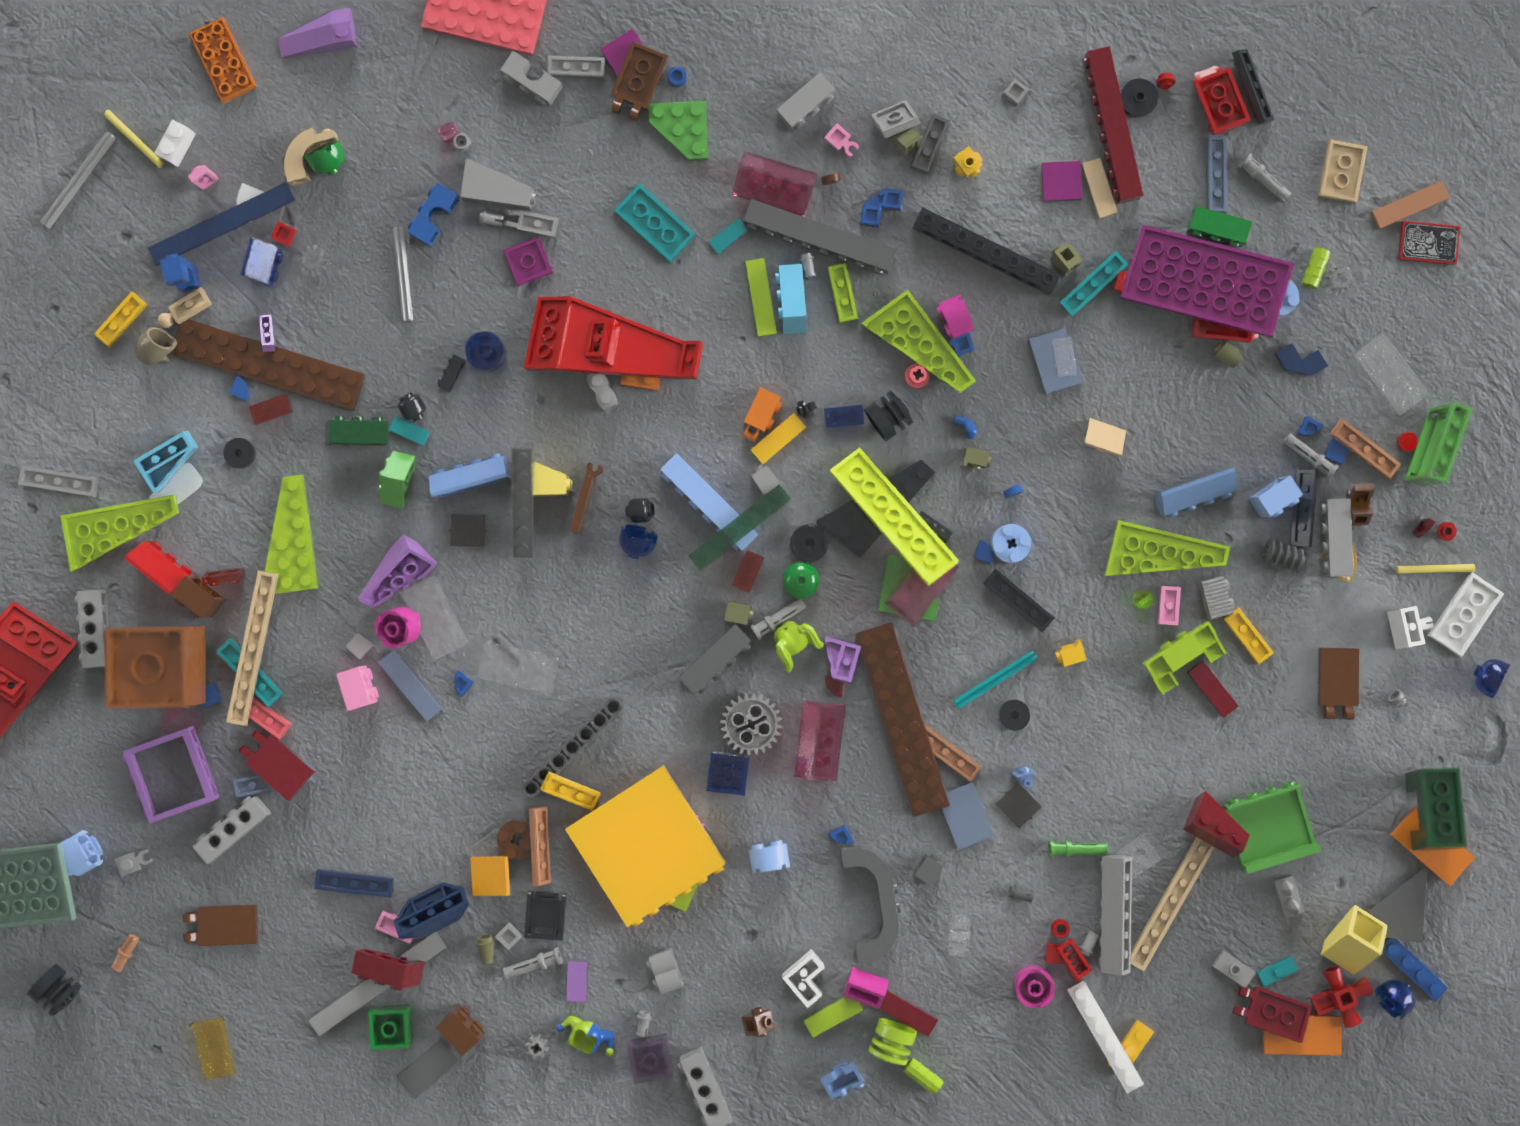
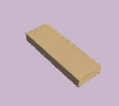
(1099, 188)

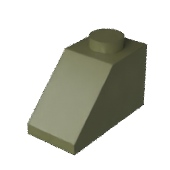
(906, 141)

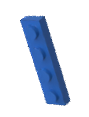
(1413, 969)

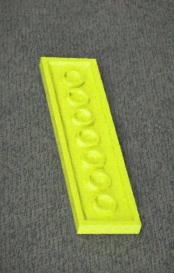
(894, 516)

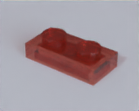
(270, 409)
(748, 571)
(231, 576)

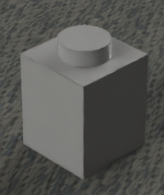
(764, 479)

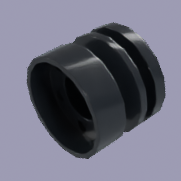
(888, 416)
(54, 990)

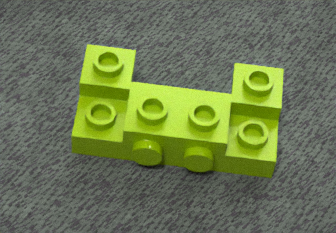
(1180, 652)

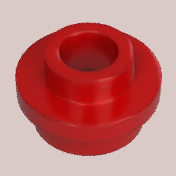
(1165, 81)
(1441, 531)
(1062, 934)

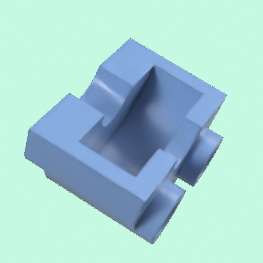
(841, 1079)

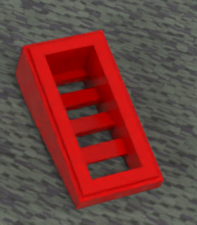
(1076, 976)

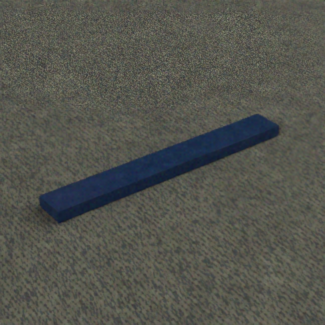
(222, 223)

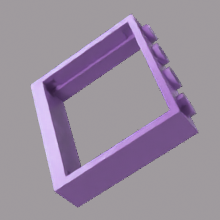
(200, 765)

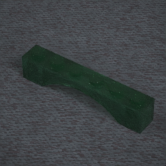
(739, 528)

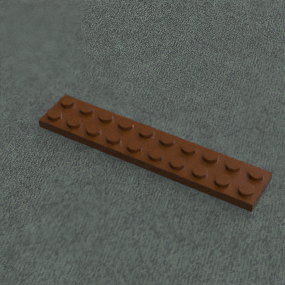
(276, 368)
(902, 719)

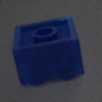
(262, 262)

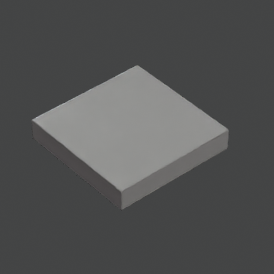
(895, 119)

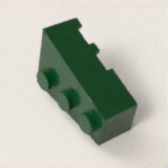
(356, 431)

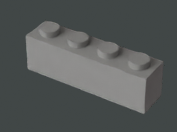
(1337, 537)

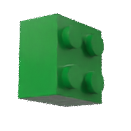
(390, 1027)

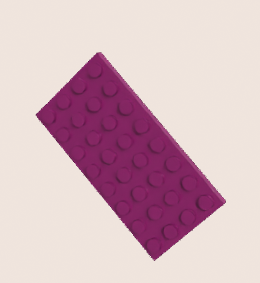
(1207, 281)

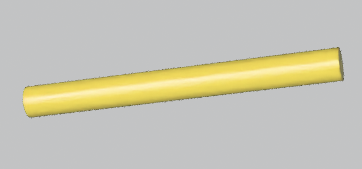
(133, 138)
(1435, 568)

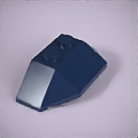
(431, 911)

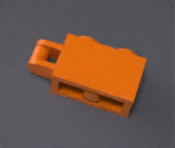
(761, 412)

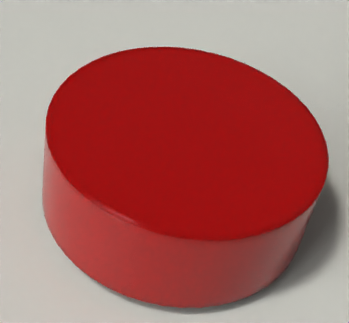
(1407, 441)

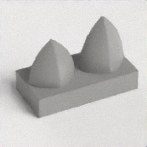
(1288, 896)

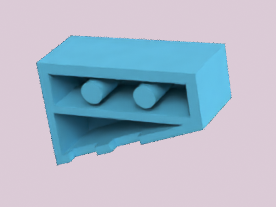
(791, 298)
(165, 460)

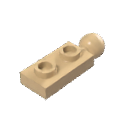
(185, 308)

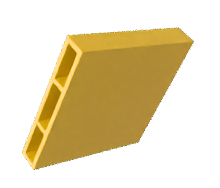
(646, 847)

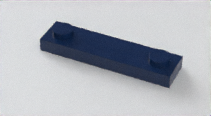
(354, 883)

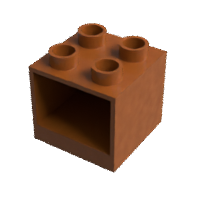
(155, 666)

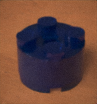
(478, 359)

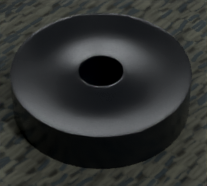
(248, 453)
(1022, 718)

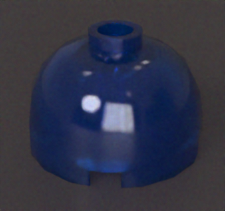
(637, 541)
(1490, 676)
(1396, 998)

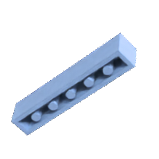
(702, 497)

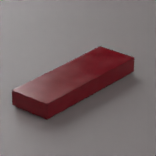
(1212, 689)
(908, 1013)

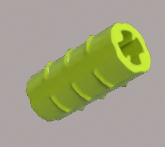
(1315, 268)
(923, 1076)

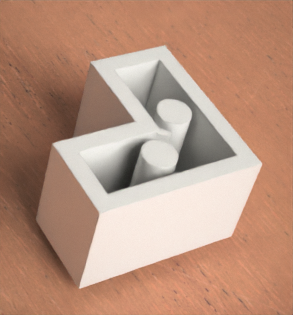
(800, 977)

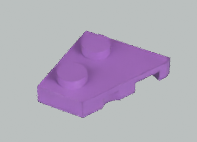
(842, 659)

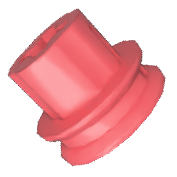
(910, 378)

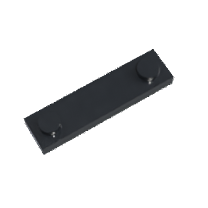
(1253, 86)
(1305, 509)
(1018, 600)

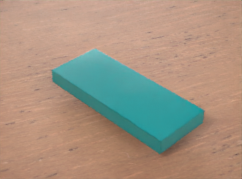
(728, 236)
(409, 430)
(1277, 971)

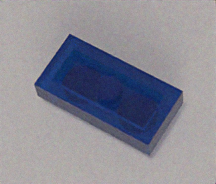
(844, 416)

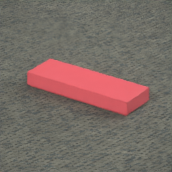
(268, 719)

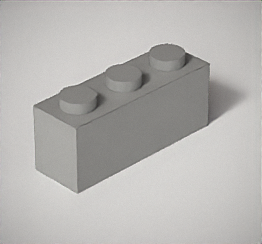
(806, 102)

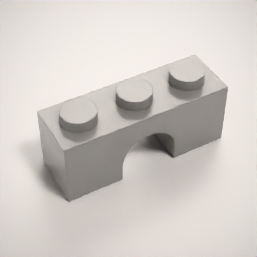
(544, 89)

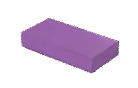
(576, 981)

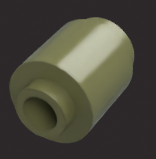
(1227, 353)

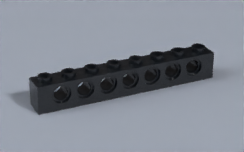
(986, 251)

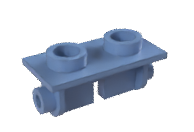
(1024, 776)

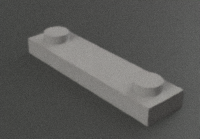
(58, 481)

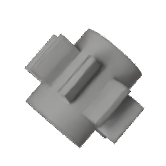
(532, 1050)

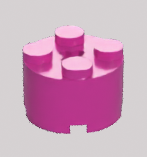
(956, 316)
(398, 627)
(1029, 996)

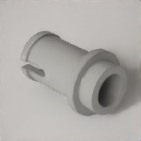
(489, 219)
(807, 264)
(1089, 943)
(643, 1023)

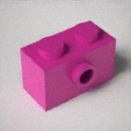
(865, 988)

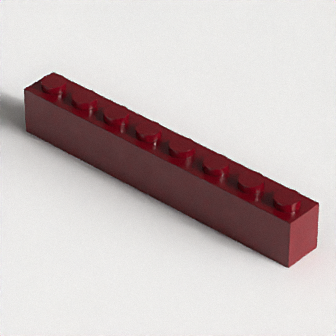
(1113, 125)

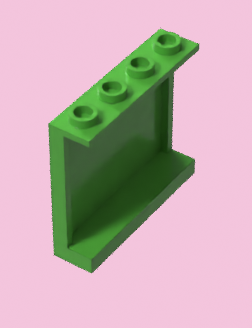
(1275, 825)

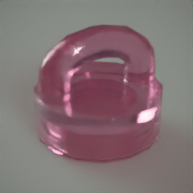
(448, 132)

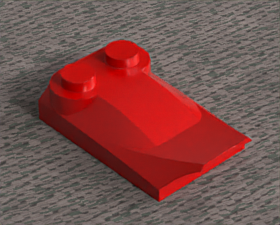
(1220, 100)
(1208, 330)

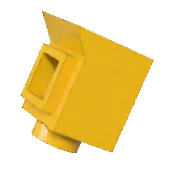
(1070, 654)

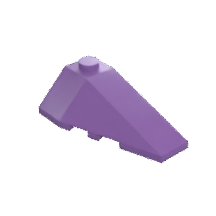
(323, 34)
(400, 566)

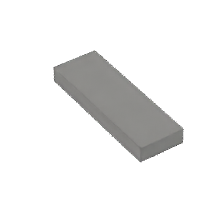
(576, 67)

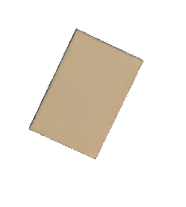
(1342, 171)

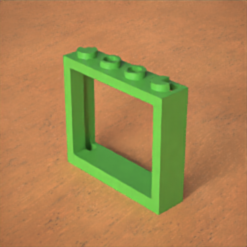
(1438, 444)

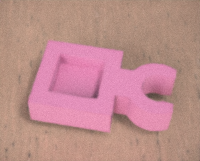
(839, 139)

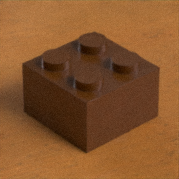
(199, 598)
(460, 1029)

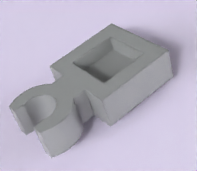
(130, 862)

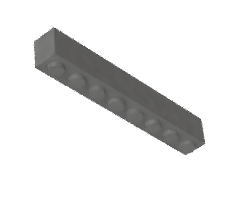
(819, 236)

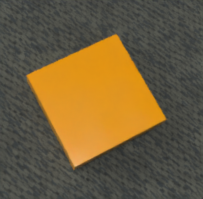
(490, 876)

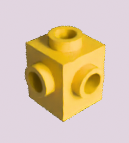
(966, 157)

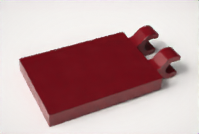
(277, 765)
(1274, 1013)

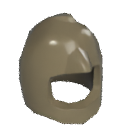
(151, 345)

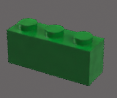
(1219, 227)

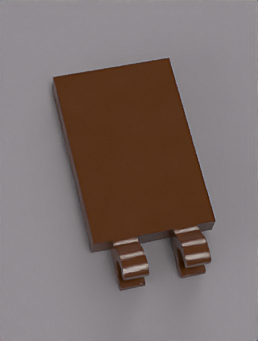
(638, 79)
(584, 498)
(1338, 681)
(223, 925)

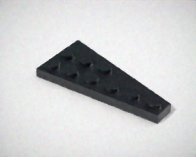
(855, 528)

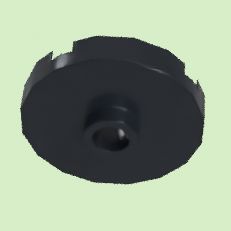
(1136, 107)
(812, 533)

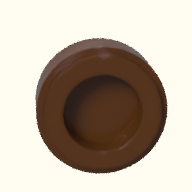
(830, 179)

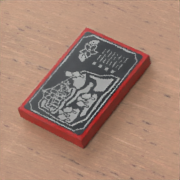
(1429, 242)

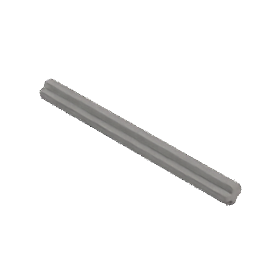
(77, 180)

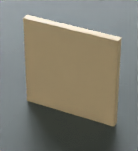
(1105, 437)

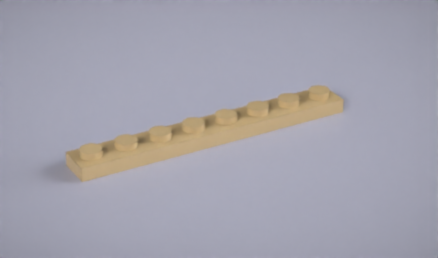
(252, 648)
(1170, 903)

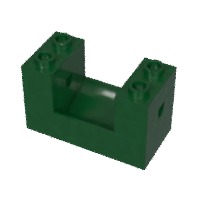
(1438, 809)

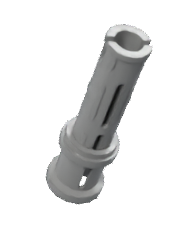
(1258, 172)
(1317, 461)
(770, 623)
(541, 961)

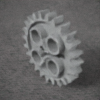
(758, 739)

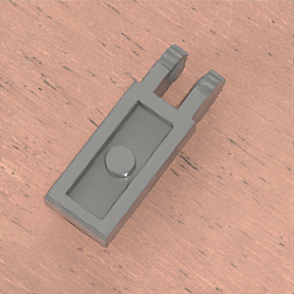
(533, 223)

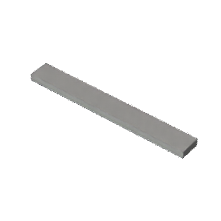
(368, 989)

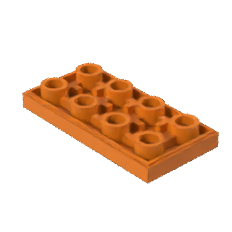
(222, 60)
(1443, 863)
(1321, 1037)

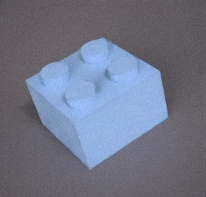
(1275, 497)

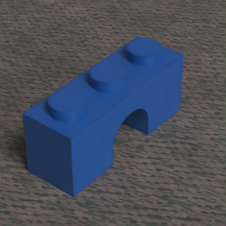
(439, 199)
(180, 273)

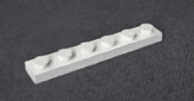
(1105, 1036)

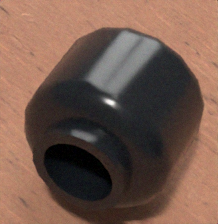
(411, 407)
(640, 510)

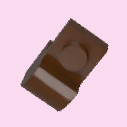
(1360, 503)

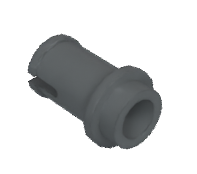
(1020, 893)

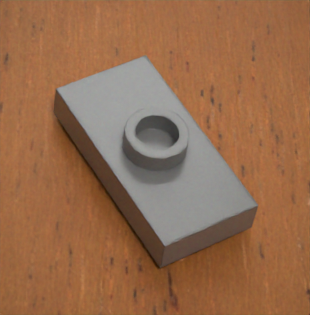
(1234, 968)

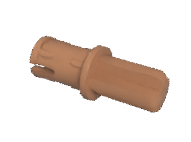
(124, 952)

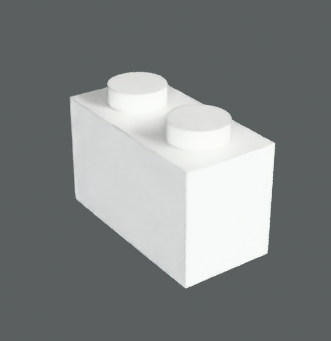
(175, 143)

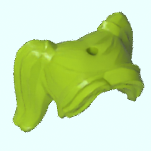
(792, 639)

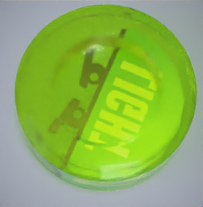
(1143, 599)

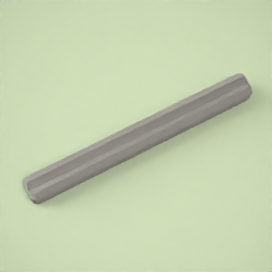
(402, 274)

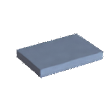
(1044, 360)
(966, 816)

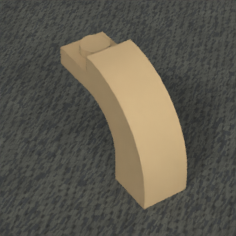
(305, 143)

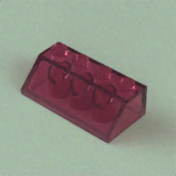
(774, 183)
(914, 596)
(819, 740)

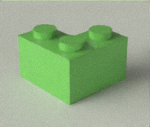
(395, 479)

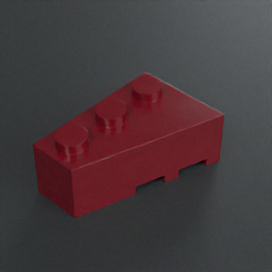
(1215, 826)
(386, 969)

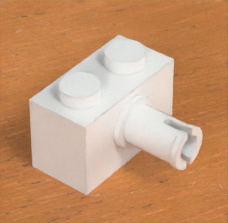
(1408, 627)

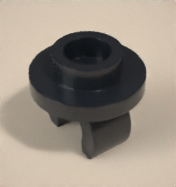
(803, 409)

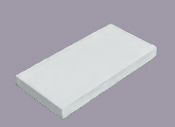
(1465, 614)

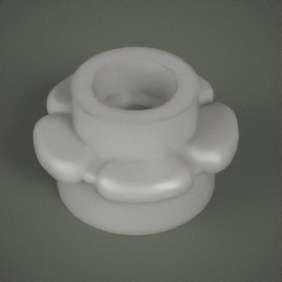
(461, 137)
(1397, 698)

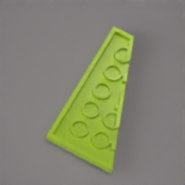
(912, 332)
(102, 530)
(291, 540)
(1153, 550)

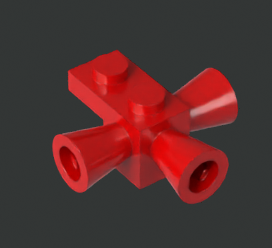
(1341, 996)

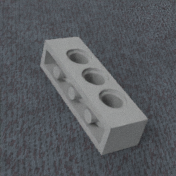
(99, 619)
(209, 851)
(697, 1059)

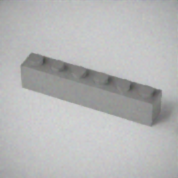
(1116, 914)

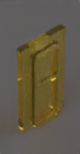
(213, 1048)

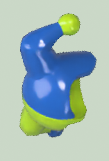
(587, 1035)

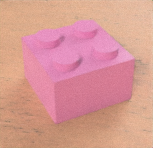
(357, 687)

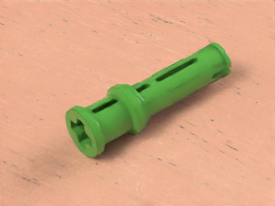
(1068, 849)

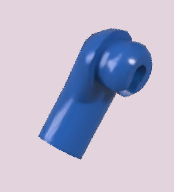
(968, 425)

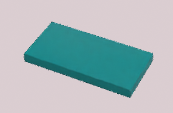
(654, 223)

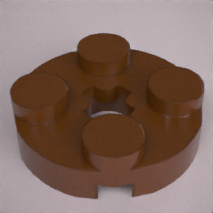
(505, 836)

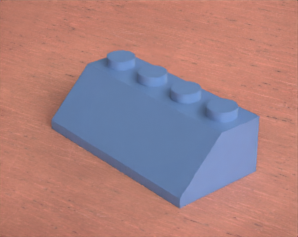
(469, 477)
(1195, 492)

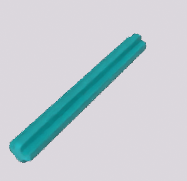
(995, 679)

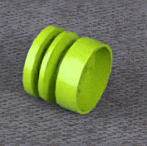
(891, 1044)

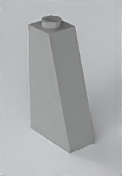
(491, 187)

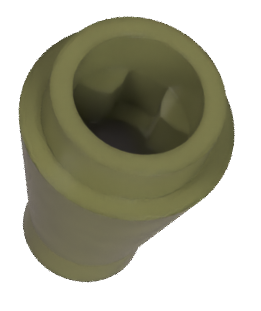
(485, 946)

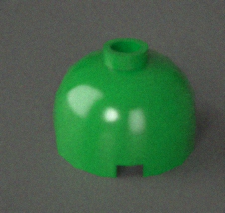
(326, 159)
(800, 580)

